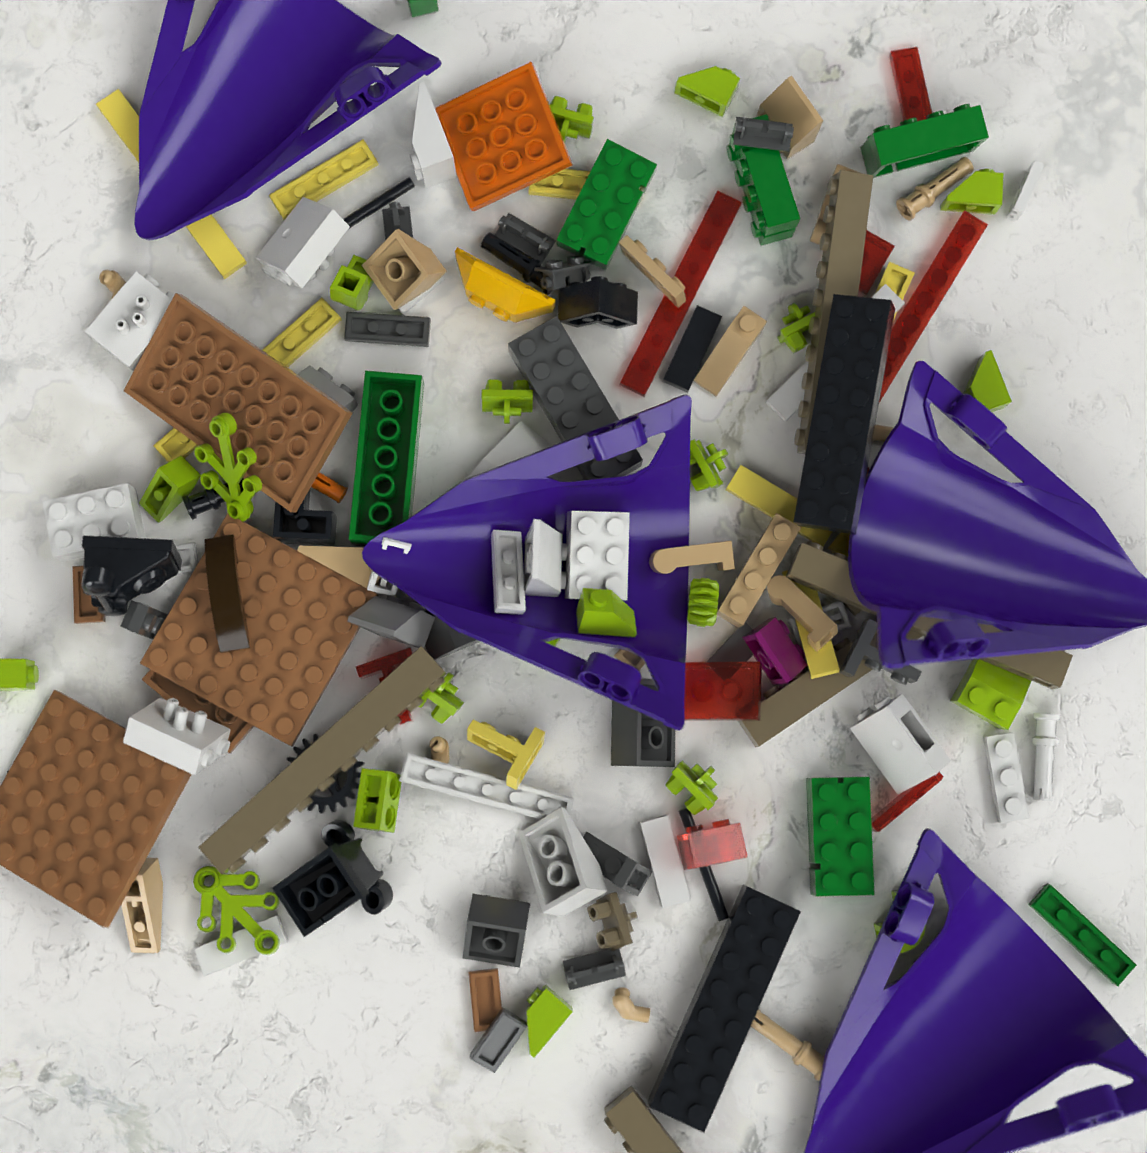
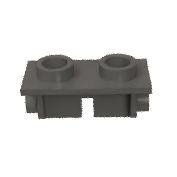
(763, 134)
(397, 218)
(524, 237)
(555, 271)
(593, 968)

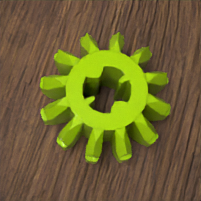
(703, 602)

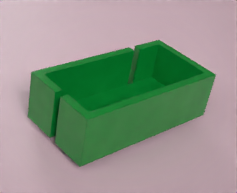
(925, 140)
(765, 191)
(606, 204)
(840, 836)

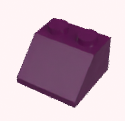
(776, 651)

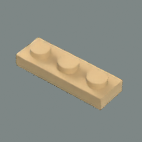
(653, 270)

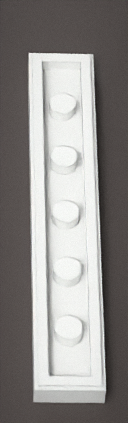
(789, 395)
(481, 787)

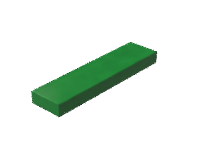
(1082, 934)

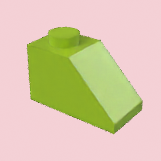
(709, 88)
(977, 194)
(988, 384)
(168, 487)
(604, 614)
(18, 674)
(544, 1017)

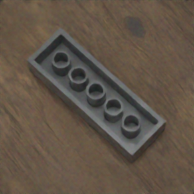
(568, 393)

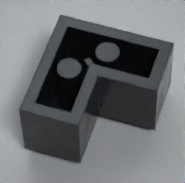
(598, 303)
(304, 525)

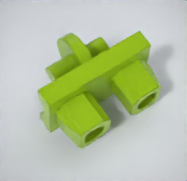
(570, 122)
(792, 334)
(507, 402)
(709, 476)
(445, 700)
(697, 782)

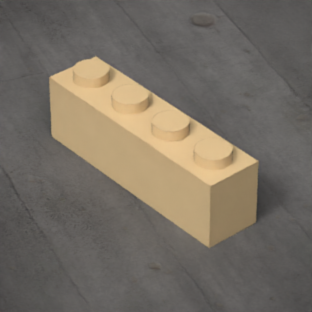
(758, 570)

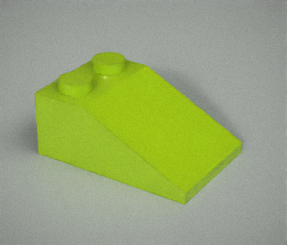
(991, 693)

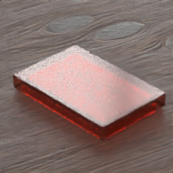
(723, 691)

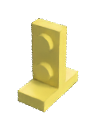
(508, 748)

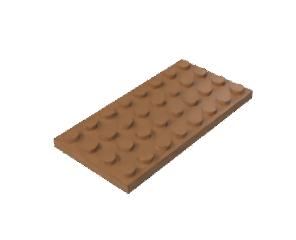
(205, 369)

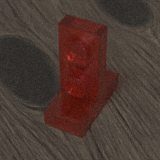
(386, 666)

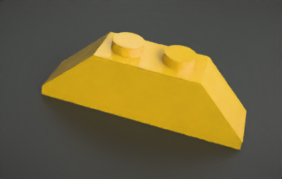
(500, 291)

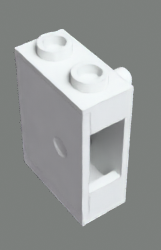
(302, 243)
(131, 319)
(177, 735)
(899, 743)

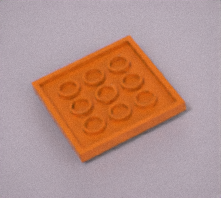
(503, 137)

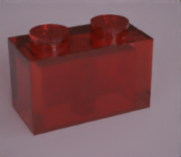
(712, 845)

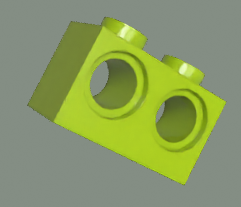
(377, 800)

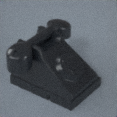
(125, 568)
(333, 881)

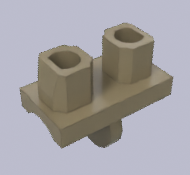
(615, 921)

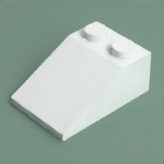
(432, 154)
(515, 445)
(544, 561)
(561, 864)

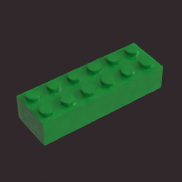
(386, 454)

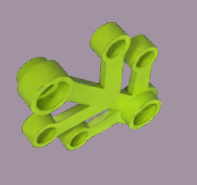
(238, 504)
(232, 907)

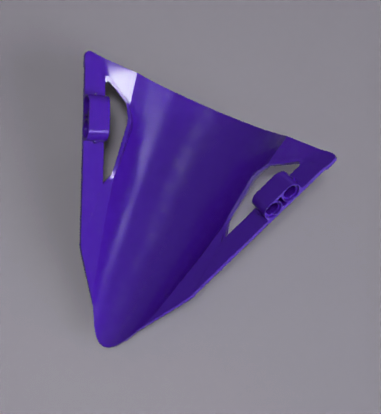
(246, 94)
(980, 549)
(453, 570)
(965, 1032)

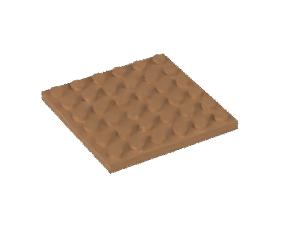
(294, 630)
(83, 808)

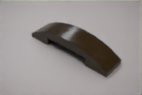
(225, 593)

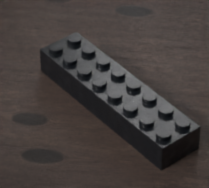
(844, 413)
(723, 1008)

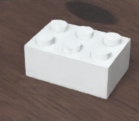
(98, 512)
(597, 552)

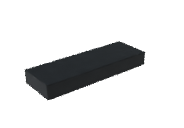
(692, 348)

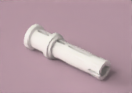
(1045, 740)

